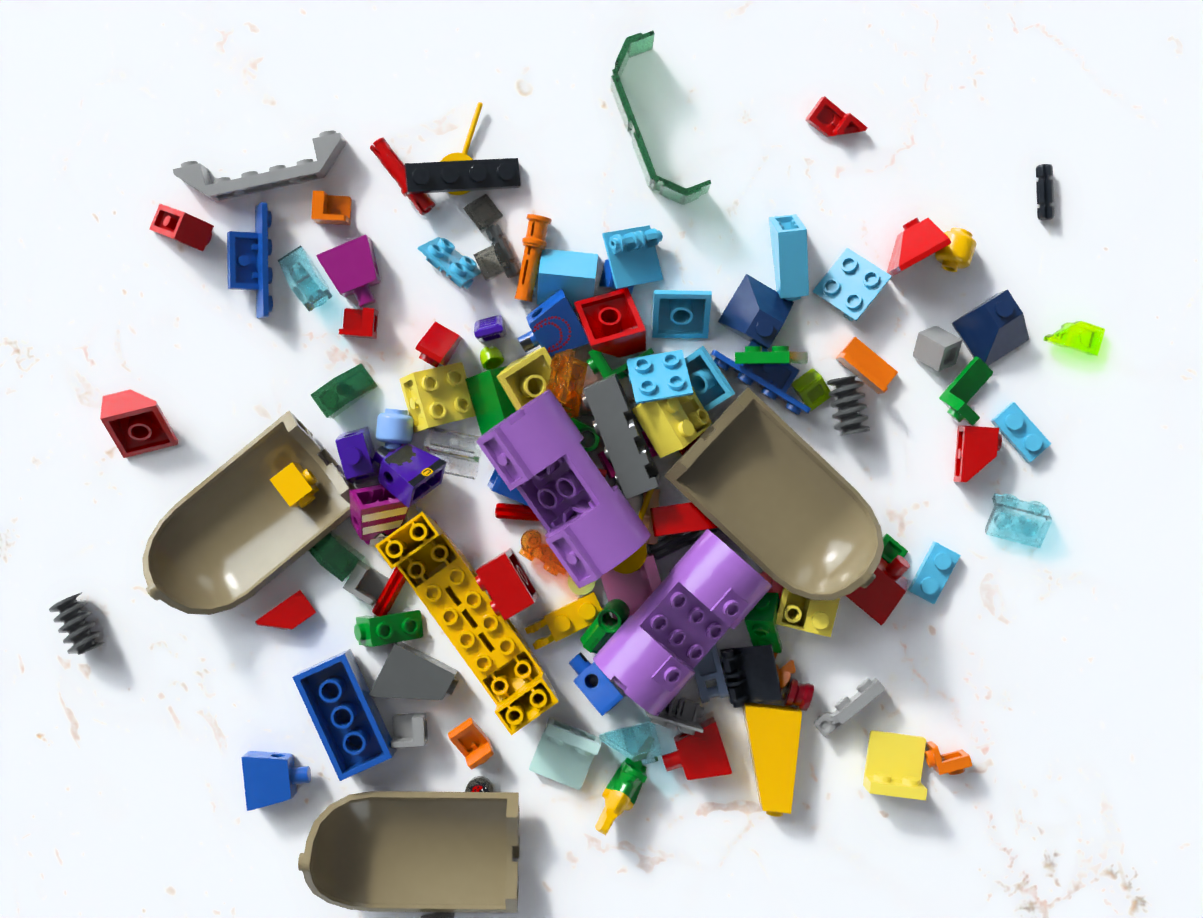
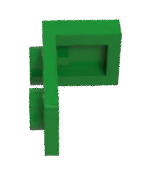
(599, 364)
(964, 388)
(762, 622)
(389, 628)

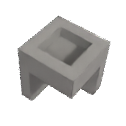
(937, 348)
(366, 583)
(409, 730)

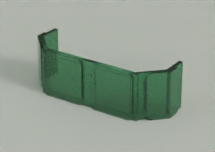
(631, 47)

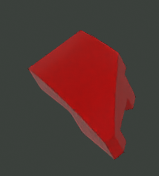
(832, 120)
(288, 613)

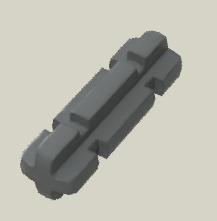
(495, 235)

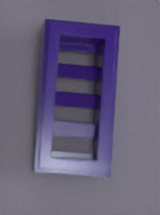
(489, 329)

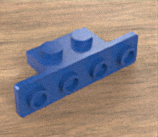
(249, 260)
(773, 378)

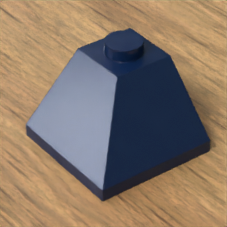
(756, 312)
(993, 328)

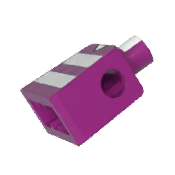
(375, 513)

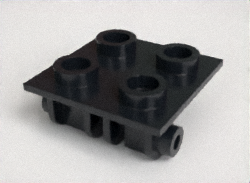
(751, 674)

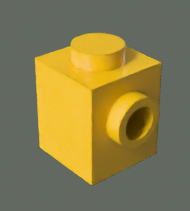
(295, 485)

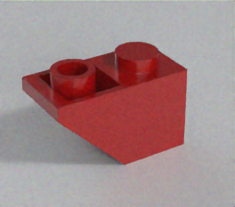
(438, 345)

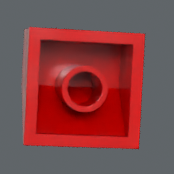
(506, 584)

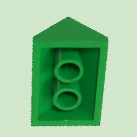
(489, 399)

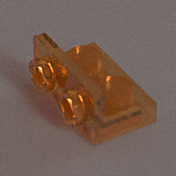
(567, 380)

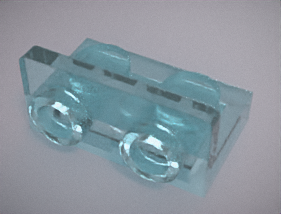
(1018, 520)

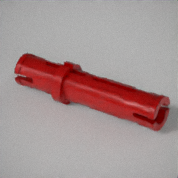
(396, 169)

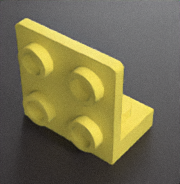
(437, 396)
(895, 765)

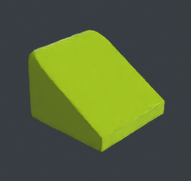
(811, 389)

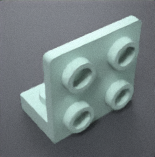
(565, 753)

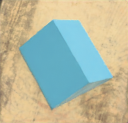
(566, 271)
(681, 314)
(707, 379)

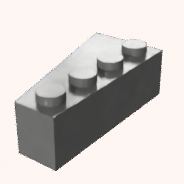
(621, 435)

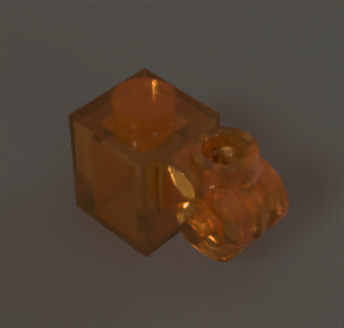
(532, 547)

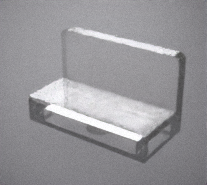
(455, 448)

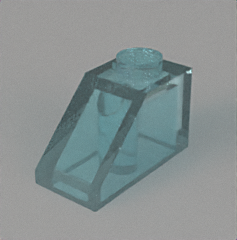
(305, 278)
(635, 742)

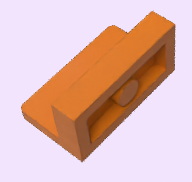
(867, 364)

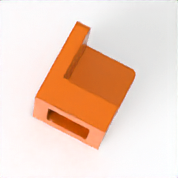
(331, 208)

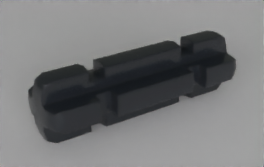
(1045, 192)

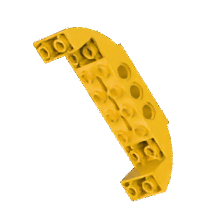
(464, 613)

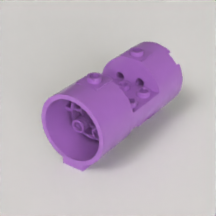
(584, 517)
(680, 623)

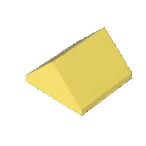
(526, 377)

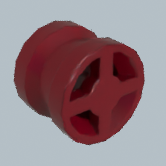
(798, 694)

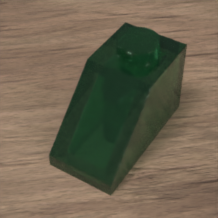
(343, 391)
(336, 556)

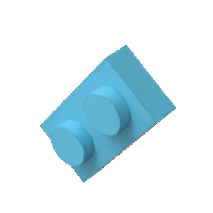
(1020, 432)
(934, 572)

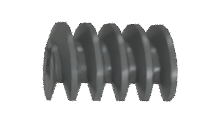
(848, 405)
(75, 625)

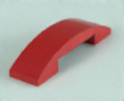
(679, 519)

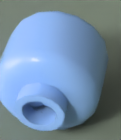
(394, 428)

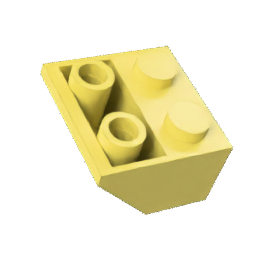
(672, 422)
(807, 614)

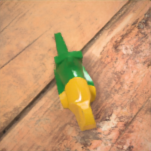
(621, 793)

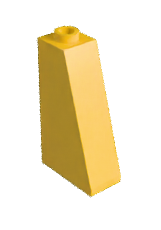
(773, 746)

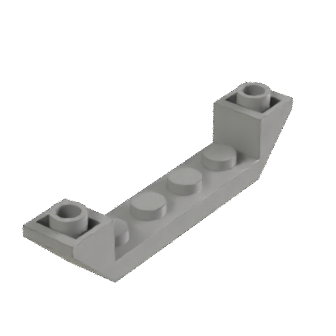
(326, 147)

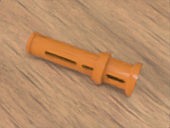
(534, 244)

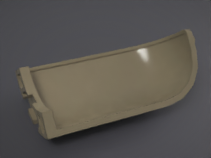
(781, 502)
(237, 527)
(416, 852)

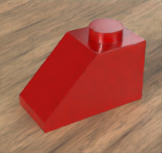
(182, 227)
(975, 450)

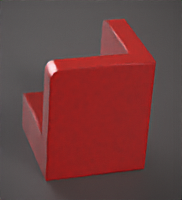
(360, 323)

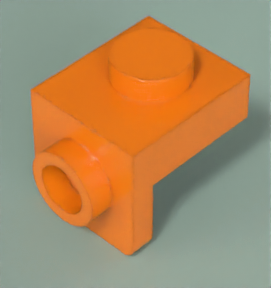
(471, 743)
(950, 763)

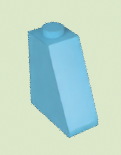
(789, 256)

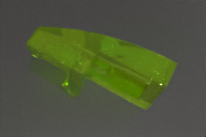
(1078, 336)

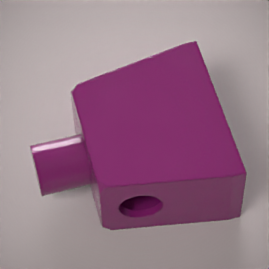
(352, 269)

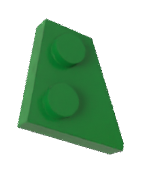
(779, 355)

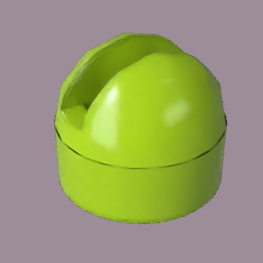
(491, 357)

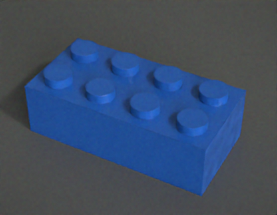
(344, 714)

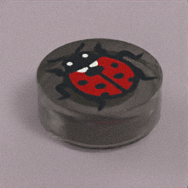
(479, 784)

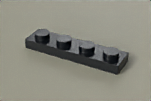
(462, 175)

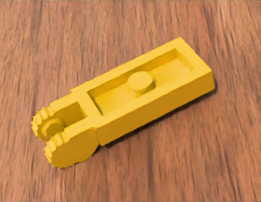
(567, 619)

